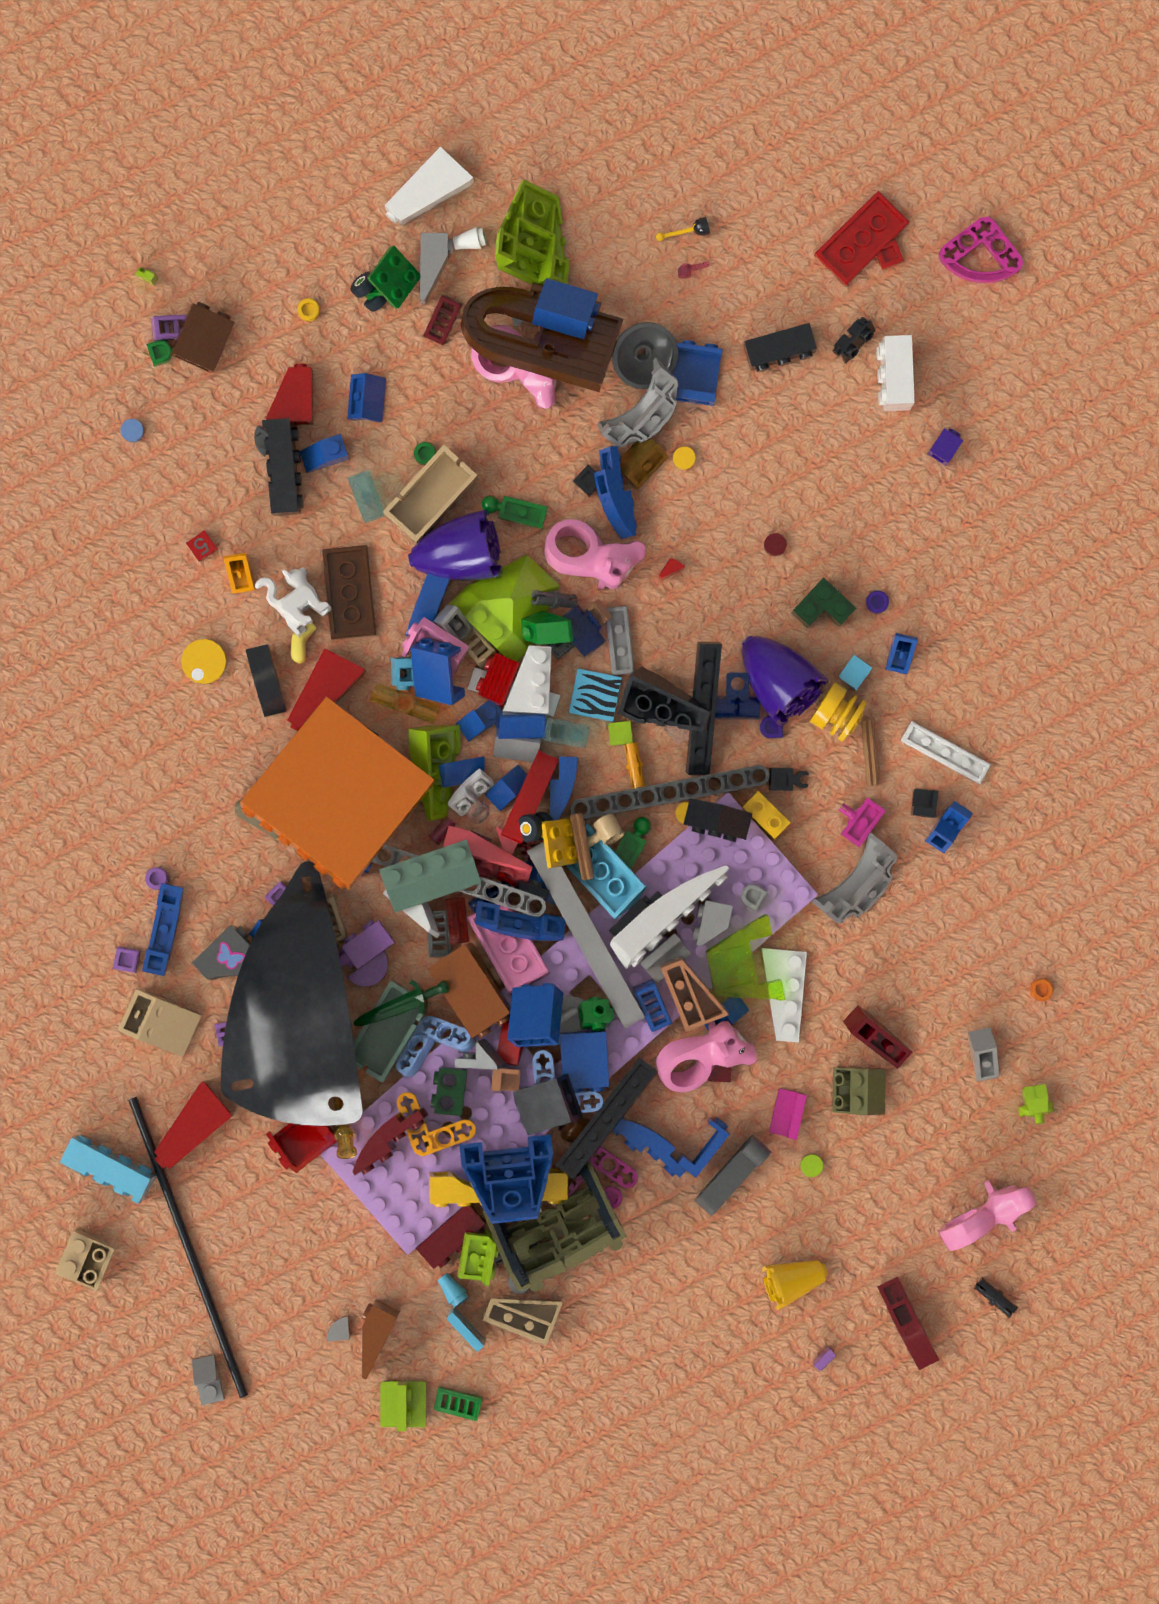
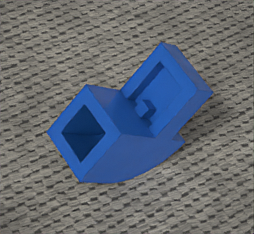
(948, 826)

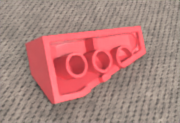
(488, 857)

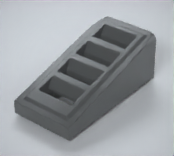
(439, 953)

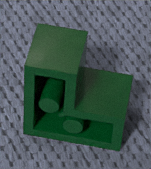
(823, 599)

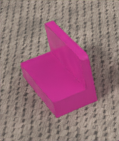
(787, 1113)

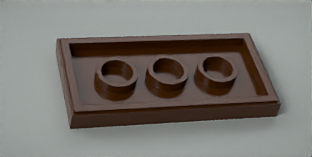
(349, 592)

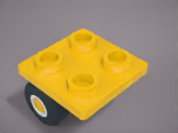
(557, 837)

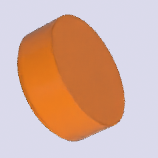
(1041, 989)

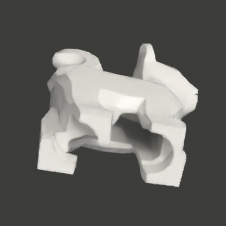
(297, 601)

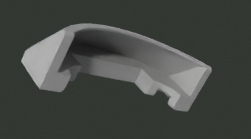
(648, 414)
(863, 885)

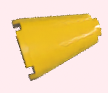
(792, 1280)

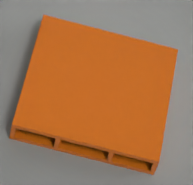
(336, 794)

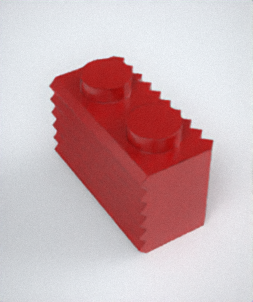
(498, 679)

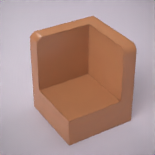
(506, 1079)

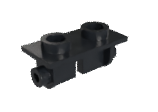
(861, 332)

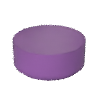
(155, 877)

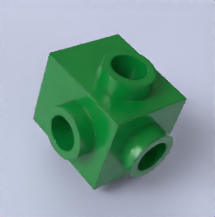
(595, 1014)

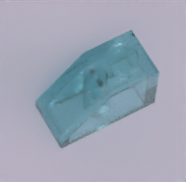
(366, 496)

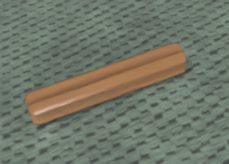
(870, 752)
(582, 846)

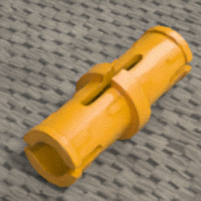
(634, 765)

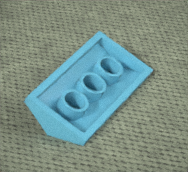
(613, 881)

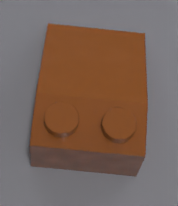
(378, 1323)

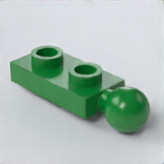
(516, 510)
(632, 843)

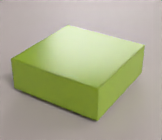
(620, 733)

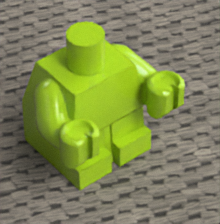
(1036, 1103)

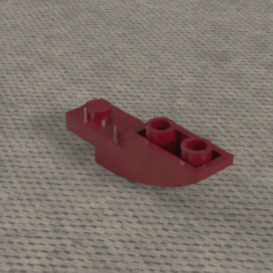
(381, 1142)
(908, 1323)

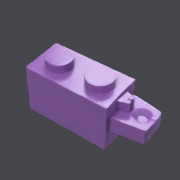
(367, 945)

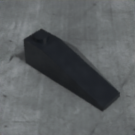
(660, 702)

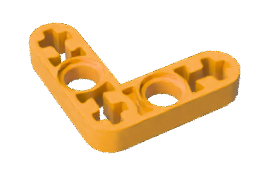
(432, 1136)

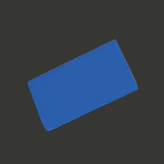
(457, 772)

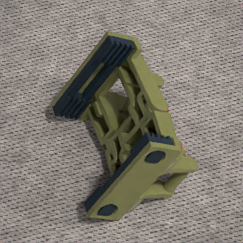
(581, 1241)

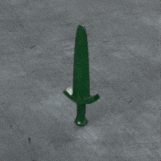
(403, 1003)

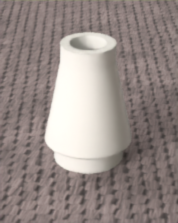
(471, 239)

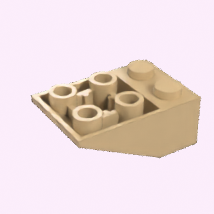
(159, 1022)

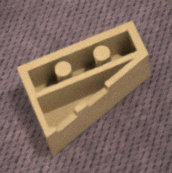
(524, 1317)

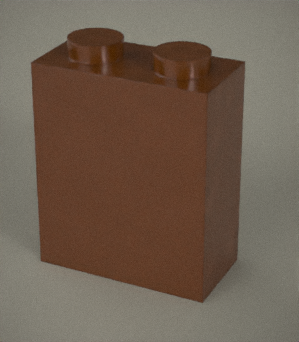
(202, 337)

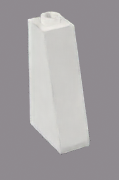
(430, 186)

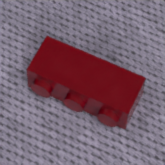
(450, 1236)

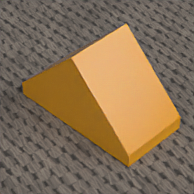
(239, 572)

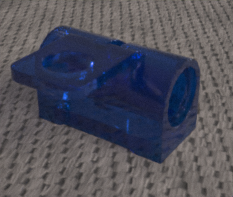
(585, 631)
(737, 704)

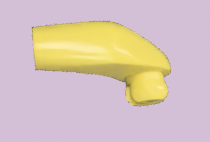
(298, 644)

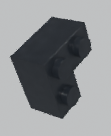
(717, 820)

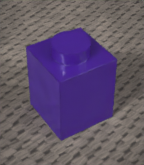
(945, 446)

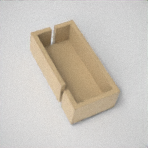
(430, 494)

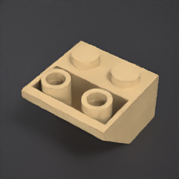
(85, 1259)

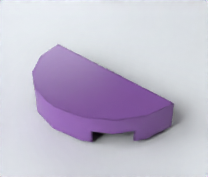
(371, 972)

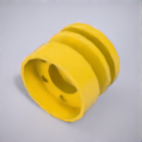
(838, 712)

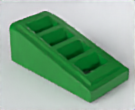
(455, 1411)

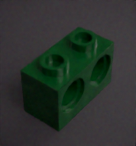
(455, 1091)

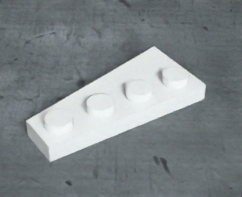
(790, 968)

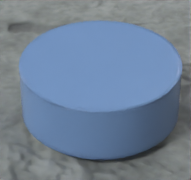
(132, 430)

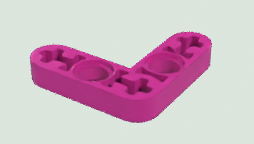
(619, 1179)

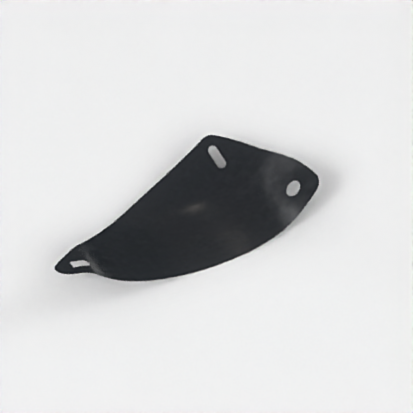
(292, 1016)

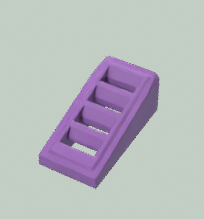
(165, 320)

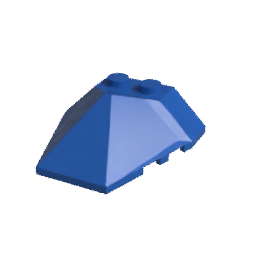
(509, 1180)

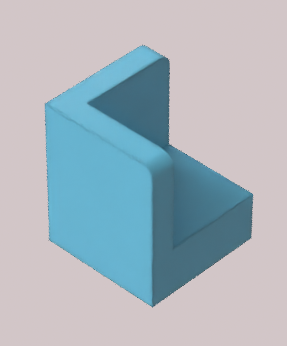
(855, 672)

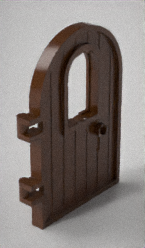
(550, 352)

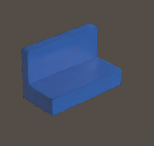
(366, 397)
(520, 726)

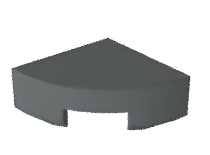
(260, 435)

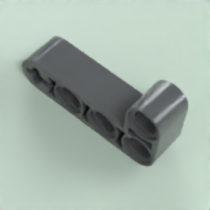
(732, 1174)

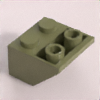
(859, 1090)

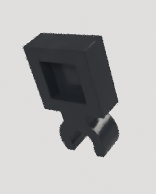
(783, 779)
(533, 887)

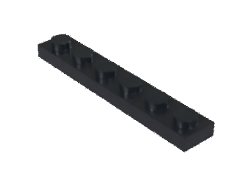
(705, 692)
(606, 1119)

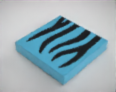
(595, 695)
(466, 1329)

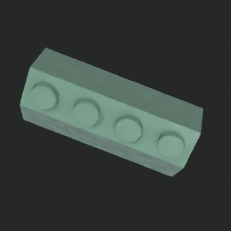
(430, 876)

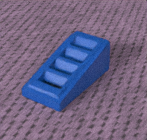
(643, 988)

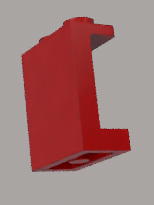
(300, 1144)

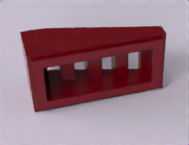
(452, 302)

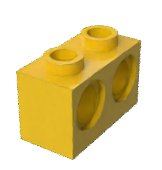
(766, 815)

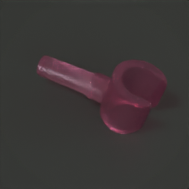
(685, 269)

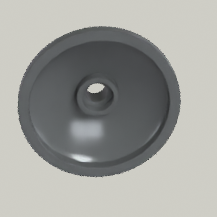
(636, 369)

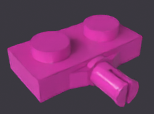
(861, 821)

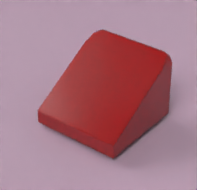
(671, 568)

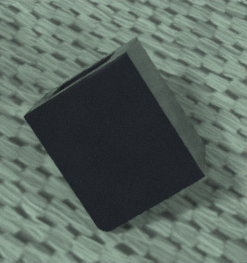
(924, 803)

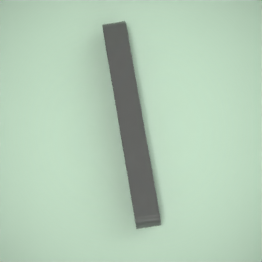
(679, 786)

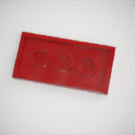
(854, 243)

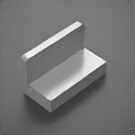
(517, 749)
(668, 950)

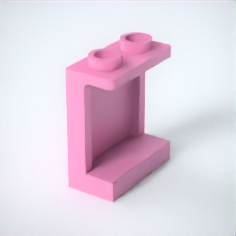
(428, 629)

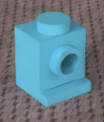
(397, 664)

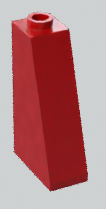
(330, 678)
(195, 1123)

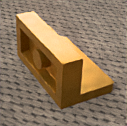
(642, 461)

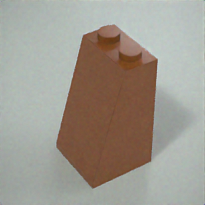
(472, 990)

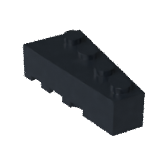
(283, 467)

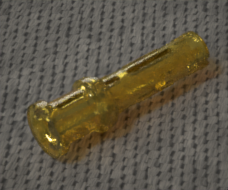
(344, 1136)

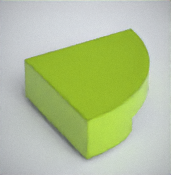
(146, 275)

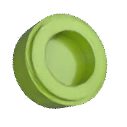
(811, 1165)

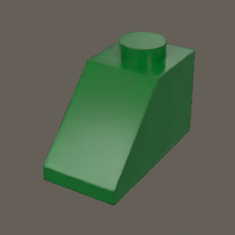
(546, 628)

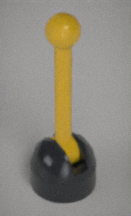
(700, 227)

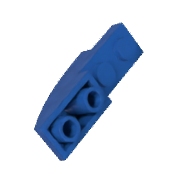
(615, 502)
(640, 1136)

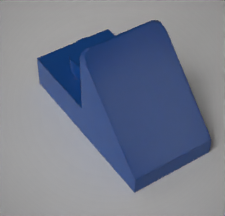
(479, 720)

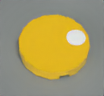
(204, 661)

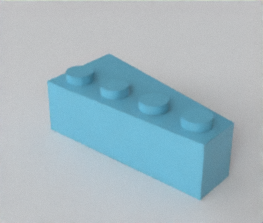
(108, 1168)

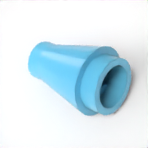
(453, 1290)

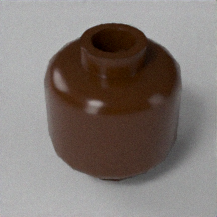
(571, 1130)

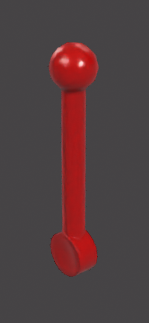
(502, 877)

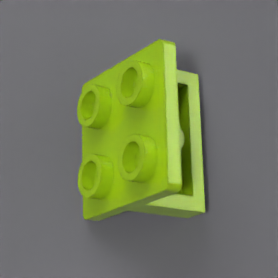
(478, 1257)
(403, 1404)

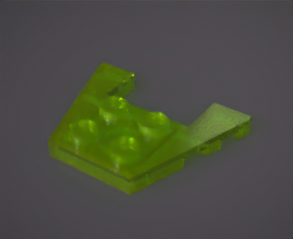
(733, 965)

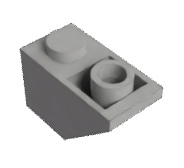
(714, 920)

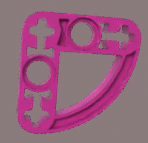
(987, 239)

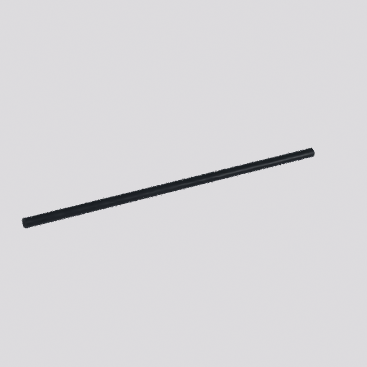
(189, 1250)

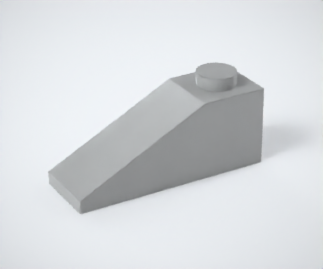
(433, 259)

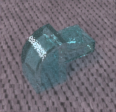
(565, 733)

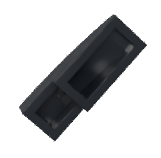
(266, 680)

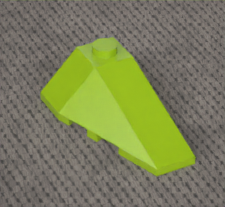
(429, 748)

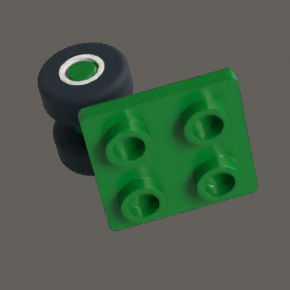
(389, 281)

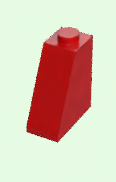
(294, 396)

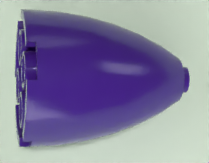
(460, 549)
(781, 678)

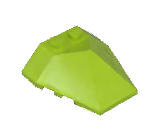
(531, 237)
(500, 603)

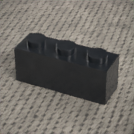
(780, 347)

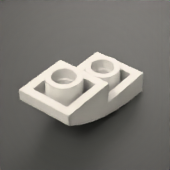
(469, 791)

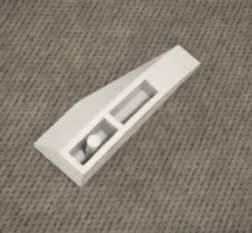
(662, 916)

